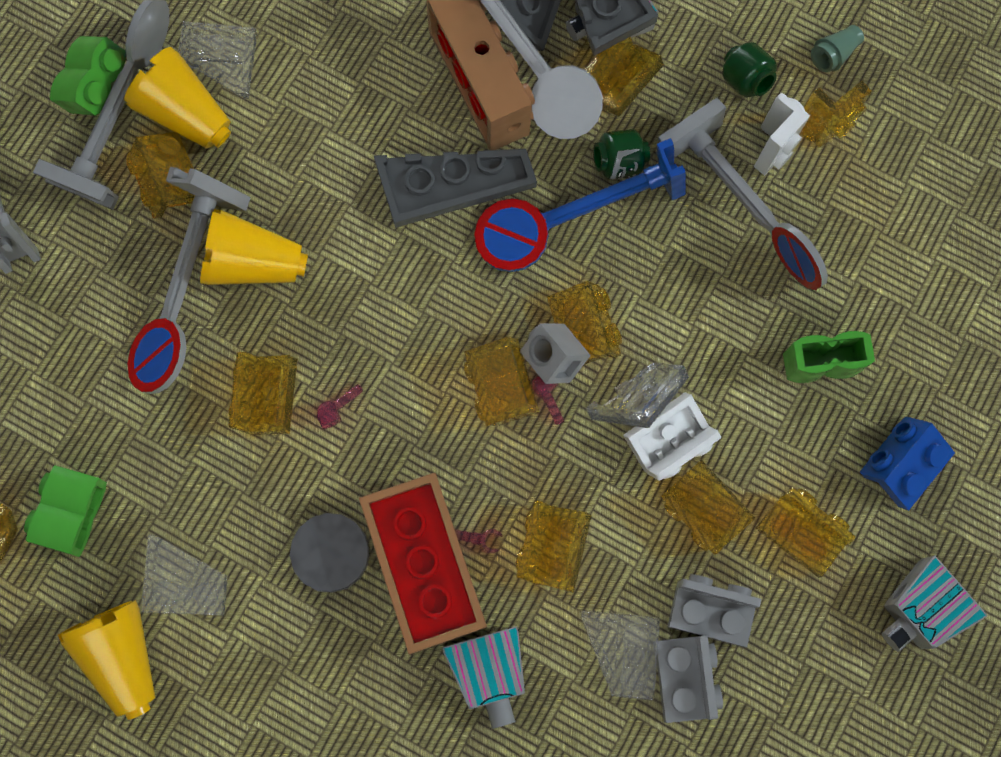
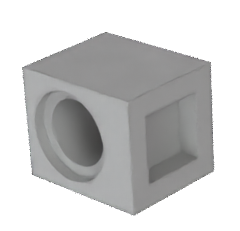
(554, 353)

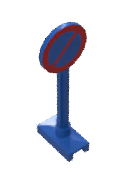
(516, 234)

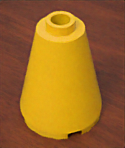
(178, 100)
(248, 254)
(114, 658)

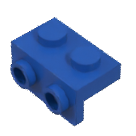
(908, 461)

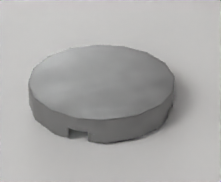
(329, 552)

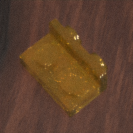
(586, 315)

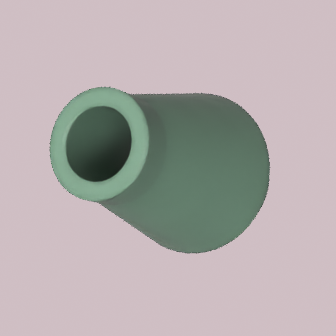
(833, 50)

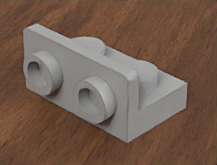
(713, 610)
(688, 680)

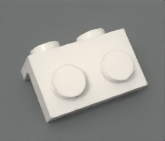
(783, 126)
(672, 439)

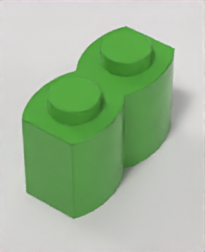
(88, 74)
(830, 357)
(65, 510)

